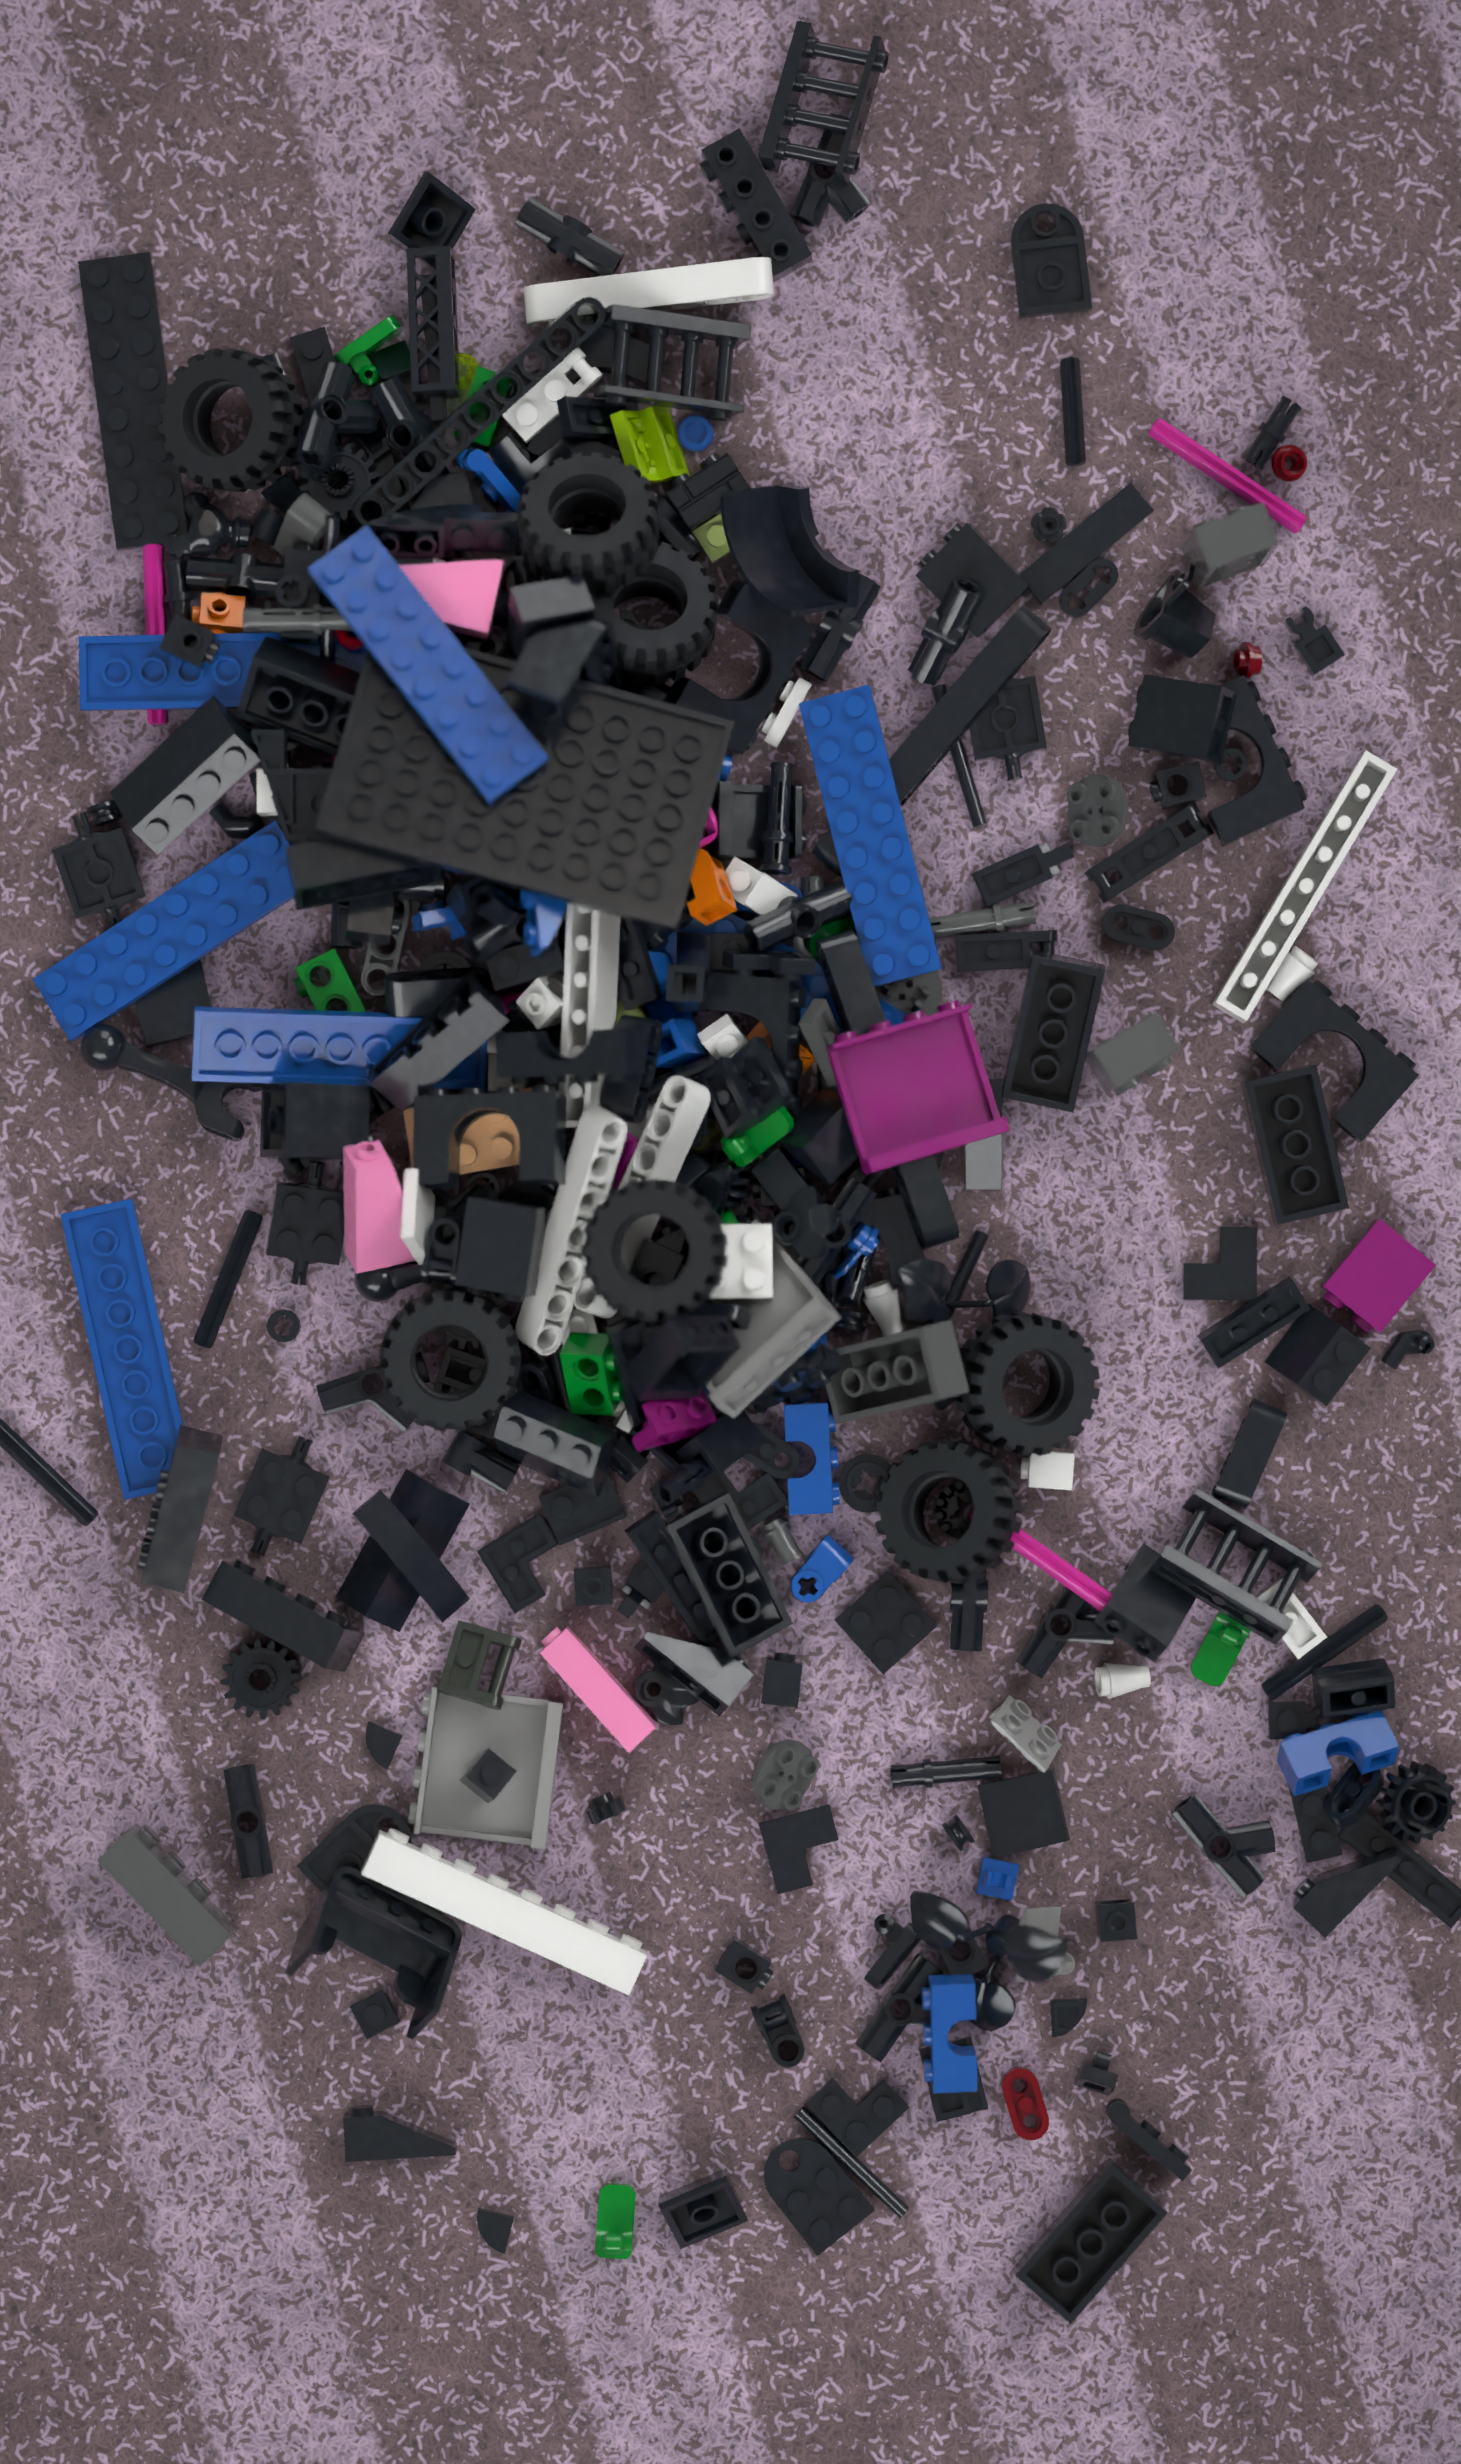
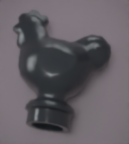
(207, 529)

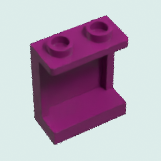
(1377, 1277)

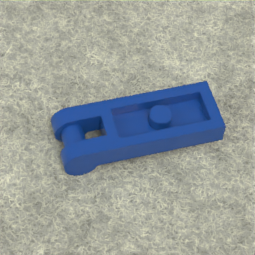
(494, 483)

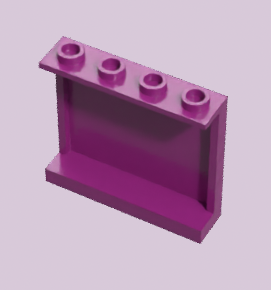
(914, 1087)

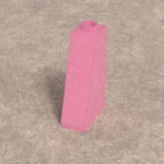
(459, 592)
(372, 1209)
(597, 1688)

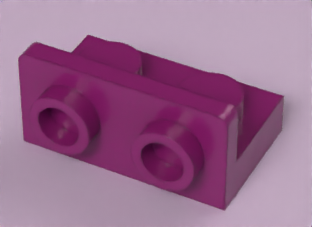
(673, 1421)

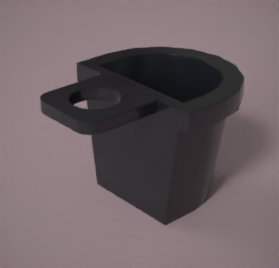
(1176, 617)

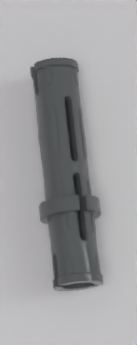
(293, 619)
(984, 920)

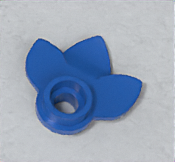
(862, 1242)

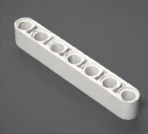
(655, 289)
(657, 1156)
(561, 1267)

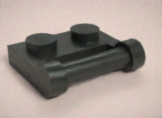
(467, 1662)

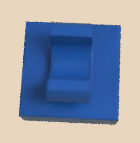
(997, 1878)

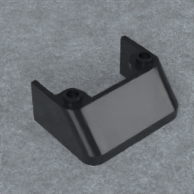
(567, 652)
(388, 1930)

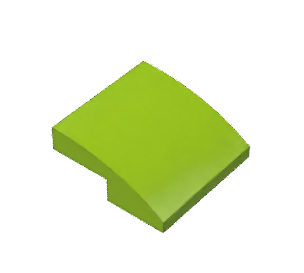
(650, 443)

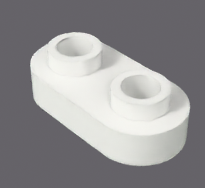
(778, 724)

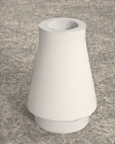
(1292, 973)
(884, 1306)
(1120, 1679)

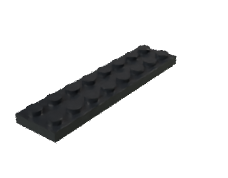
(128, 389)

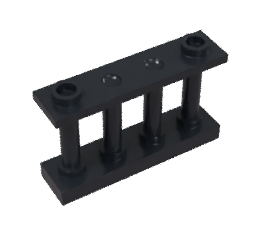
(797, 80)
(692, 332)
(1219, 1593)

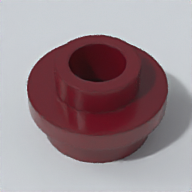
(1298, 460)
(1247, 659)

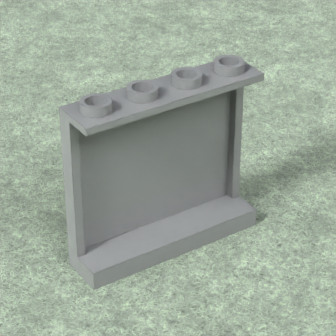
(776, 1333)
(457, 1732)

